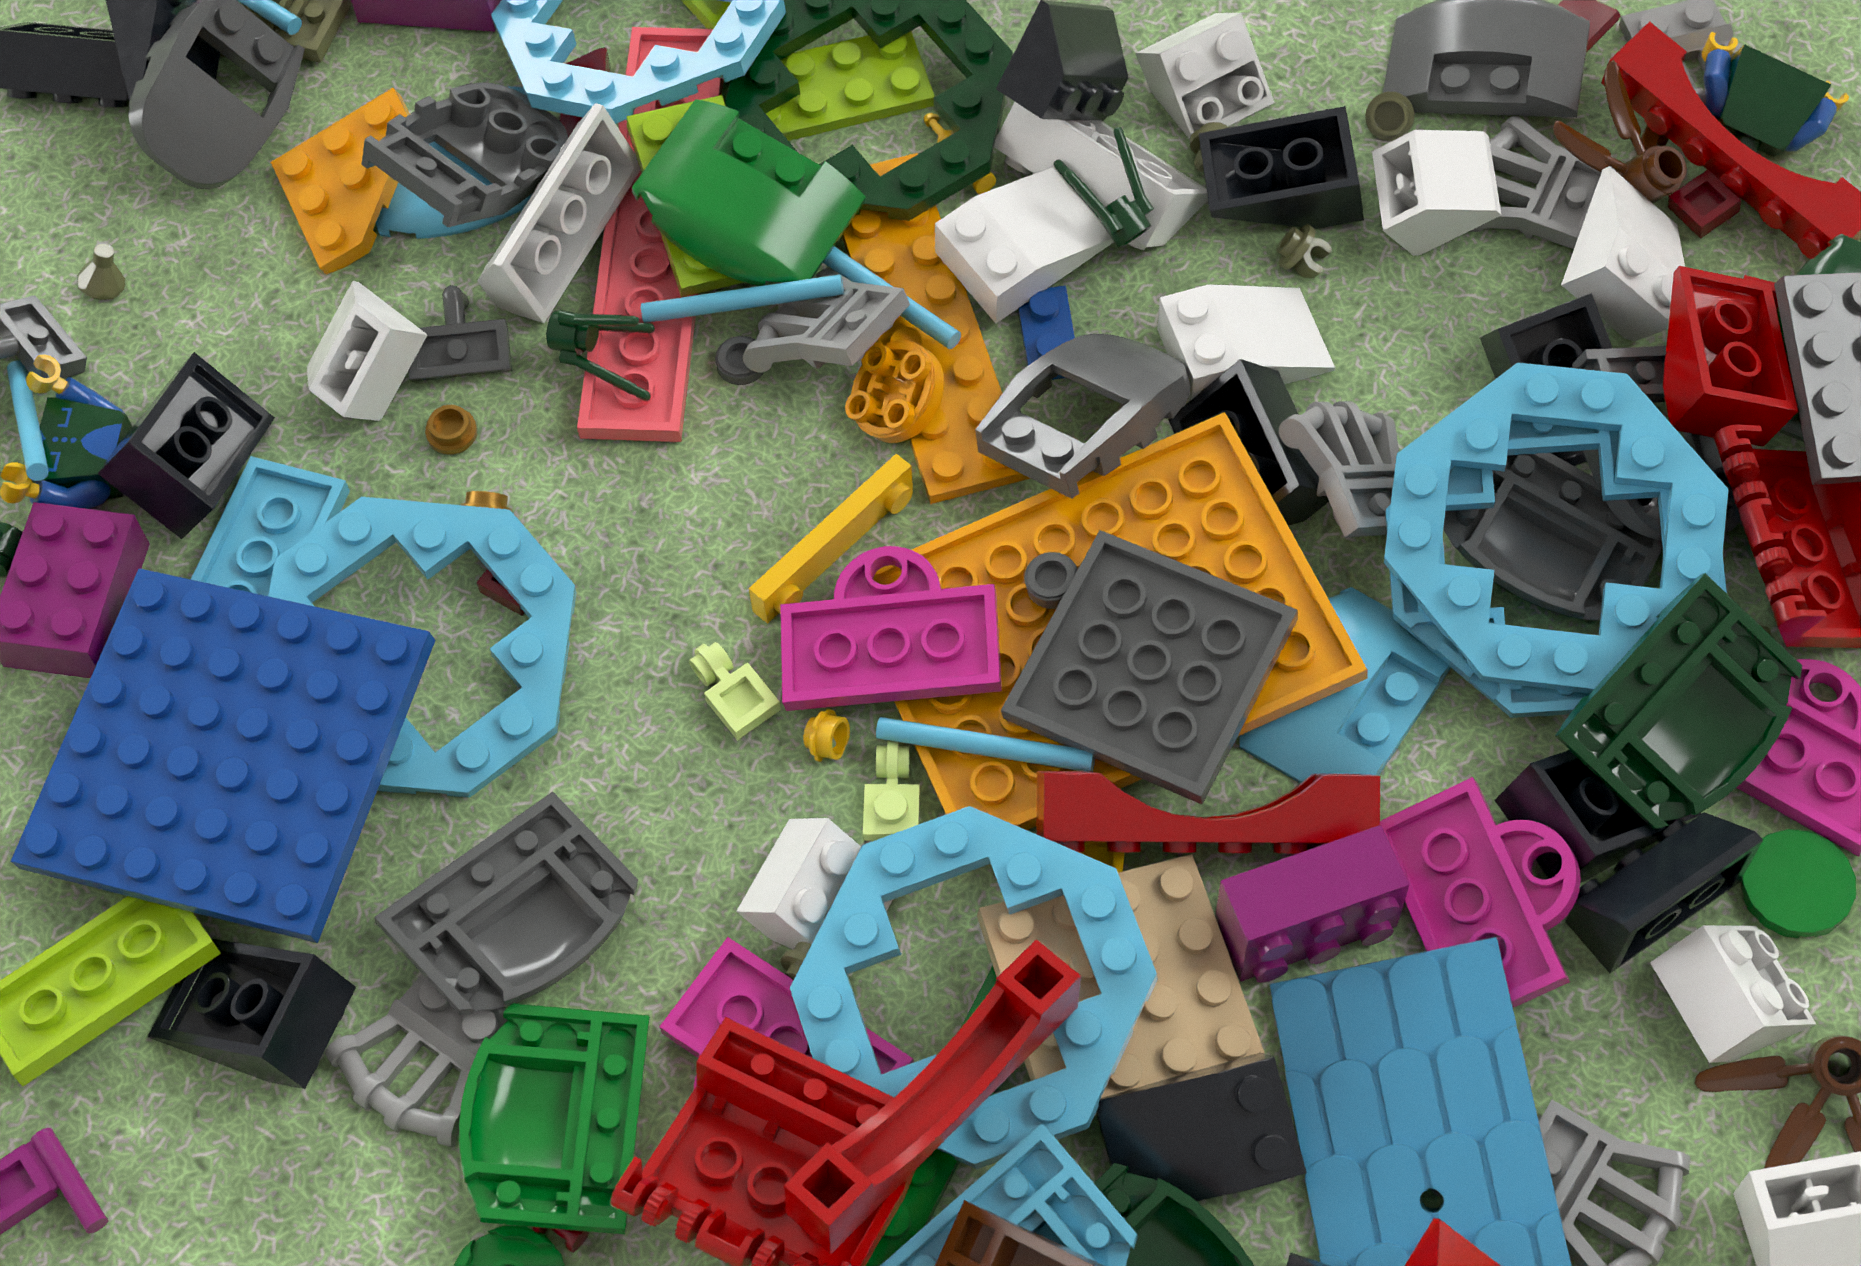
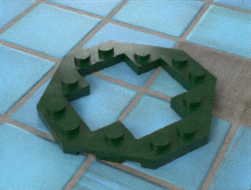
(968, 108)

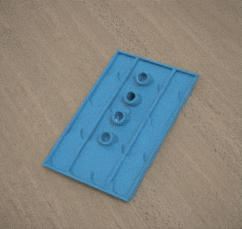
(1411, 1085)

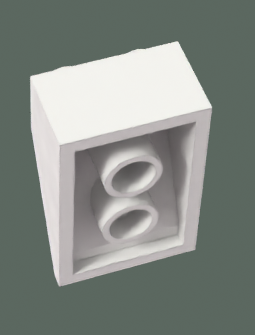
(1019, 240)
(1626, 259)
(1226, 323)

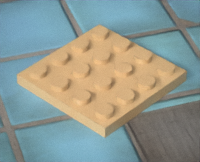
(1197, 1005)

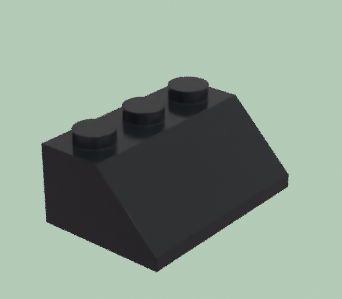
(63, 62)
(1068, 63)
(1256, 406)
(1661, 887)

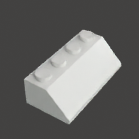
(1093, 155)
(562, 218)

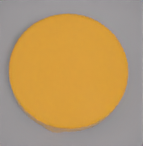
(896, 391)

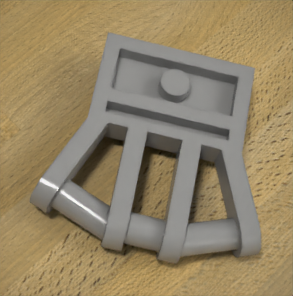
(1685, 23)
(1562, 191)
(826, 327)
(1353, 459)
(428, 1023)
(1578, 1162)

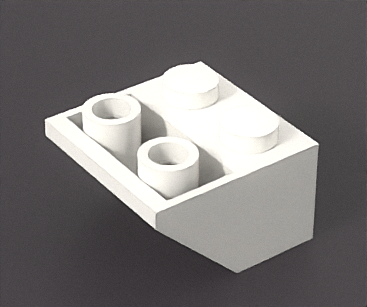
(1207, 73)
(1435, 186)
(363, 355)
(800, 881)
(1732, 991)
(1804, 1212)

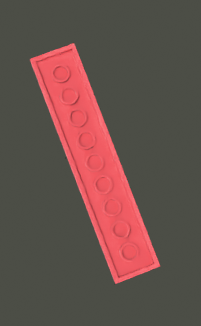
(634, 272)

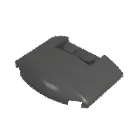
(1489, 58)
(1552, 537)
(513, 910)

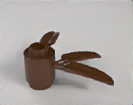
(1655, 169)
(1805, 1120)

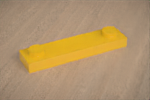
(784, 582)

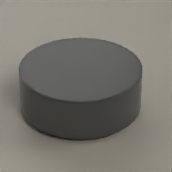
(730, 361)
(1049, 578)

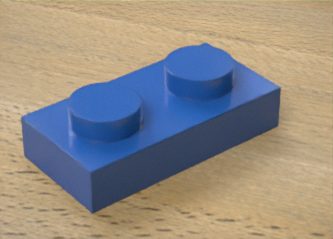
(1045, 323)

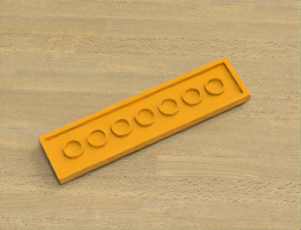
(907, 259)

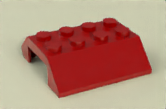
(1800, 539)
(738, 1142)

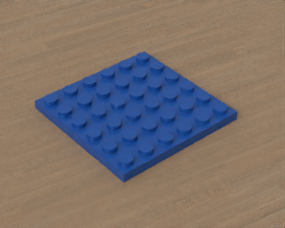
(226, 754)

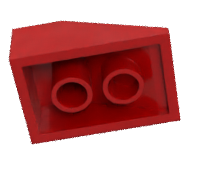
(1725, 356)

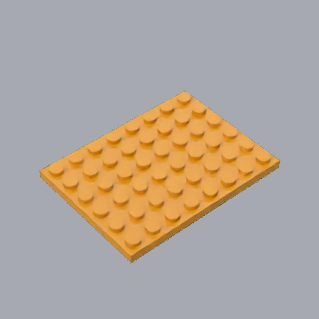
(1179, 497)

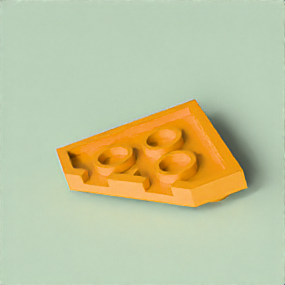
(332, 191)

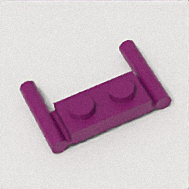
(31, 1180)

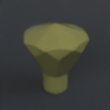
(101, 276)

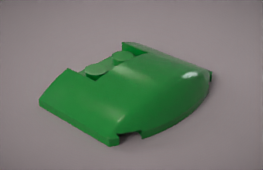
(745, 199)
(553, 1117)

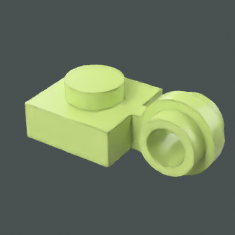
(737, 698)
(890, 805)

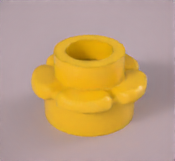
(820, 733)

